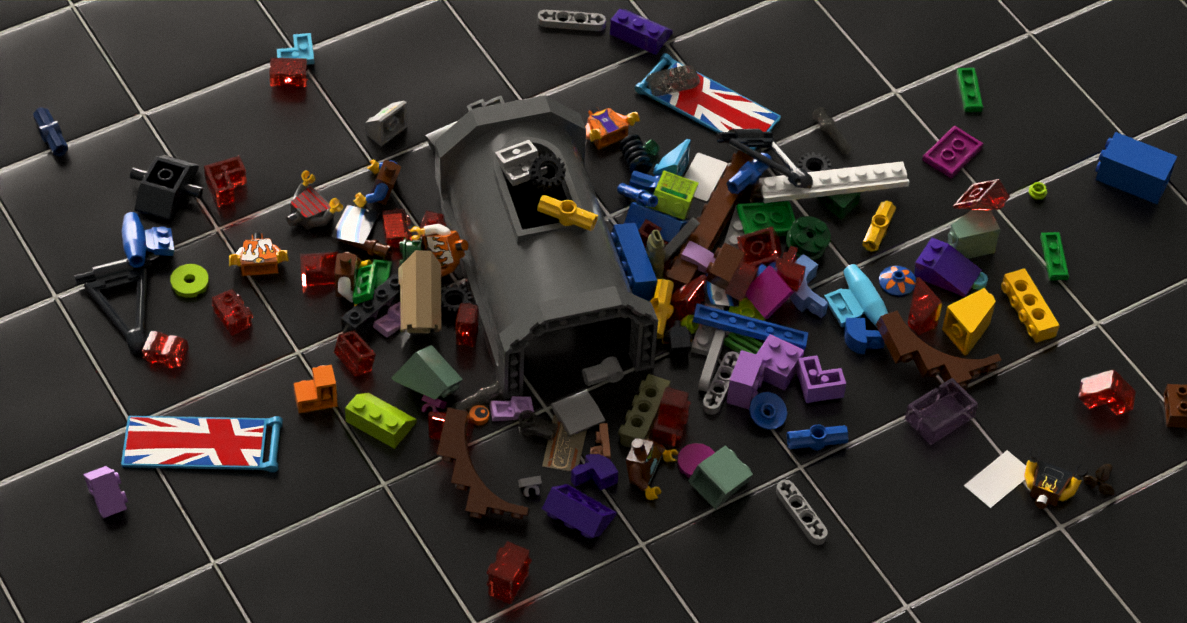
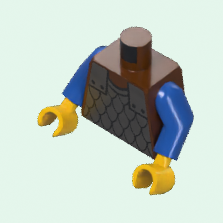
(383, 184)

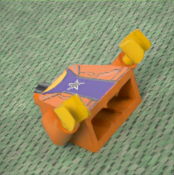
(608, 126)

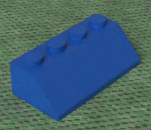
(634, 260)

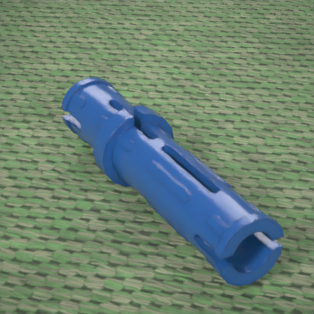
(641, 196)

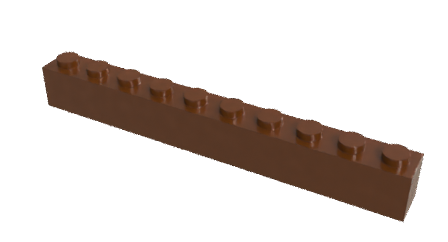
(712, 223)

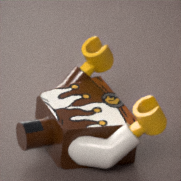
(346, 273)

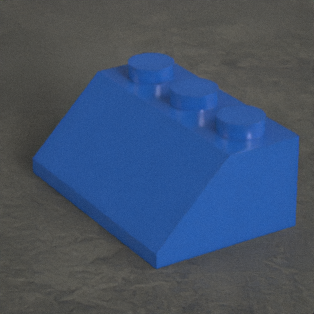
(670, 225)

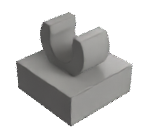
(530, 482)

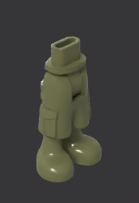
(656, 253)

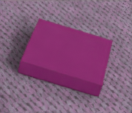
(768, 292)

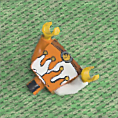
(443, 244)
(258, 256)

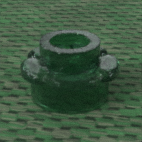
(651, 147)

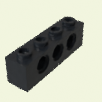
(363, 315)

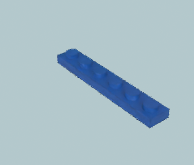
(747, 326)

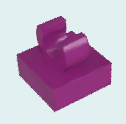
(432, 403)

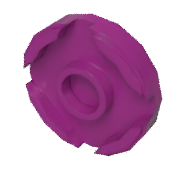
(691, 456)

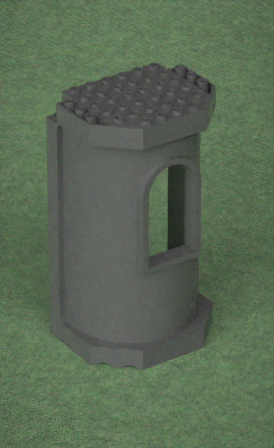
(541, 274)

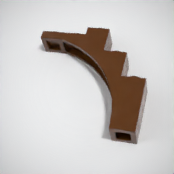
(930, 362)
(454, 447)

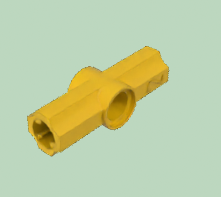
(567, 213)
(879, 226)
(662, 304)

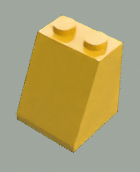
(969, 319)

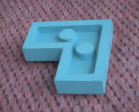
(302, 48)

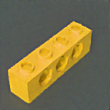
(1030, 305)

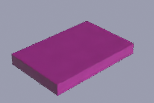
(952, 152)

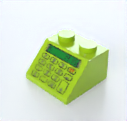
(674, 195)

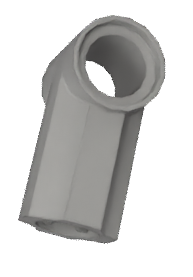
(607, 370)

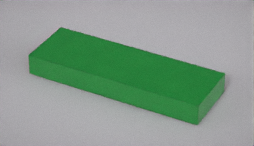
(969, 90)
(1054, 256)
(365, 284)

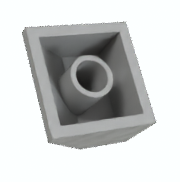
(387, 122)

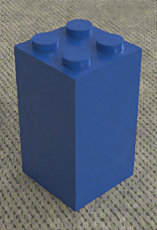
(1135, 167)

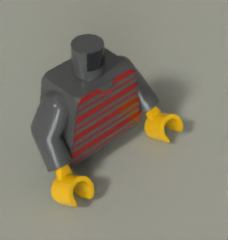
(310, 207)

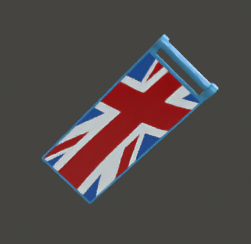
(713, 104)
(200, 442)

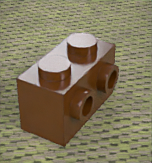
(725, 265)
(1176, 405)

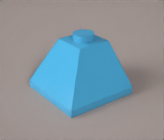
(675, 161)

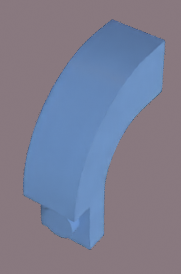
(805, 296)

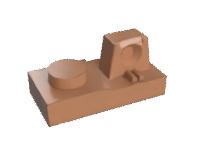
(603, 438)

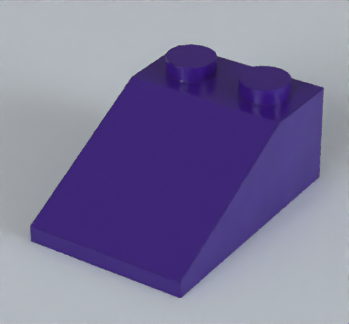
(946, 268)

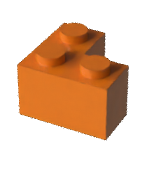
(317, 393)

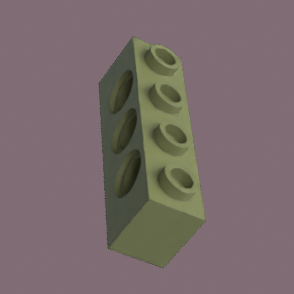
(644, 411)

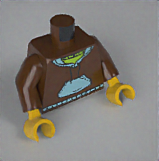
(643, 463)

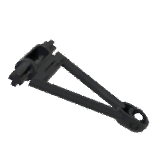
(745, 138)
(115, 275)

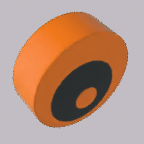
(480, 414)

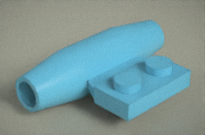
(857, 300)

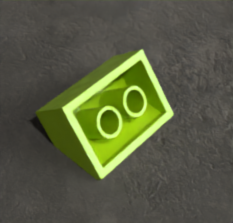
(379, 419)

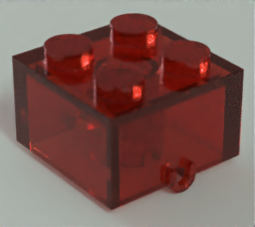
(508, 572)

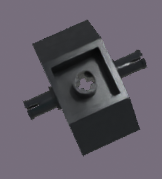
(164, 186)

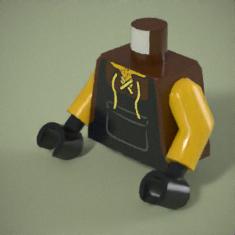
(1050, 483)

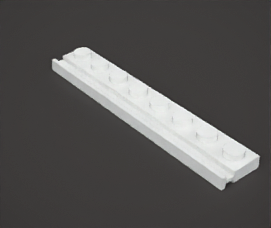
(837, 182)

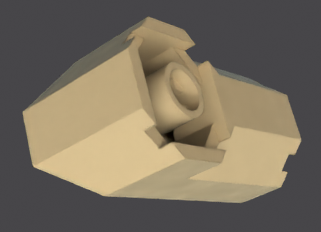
(420, 293)

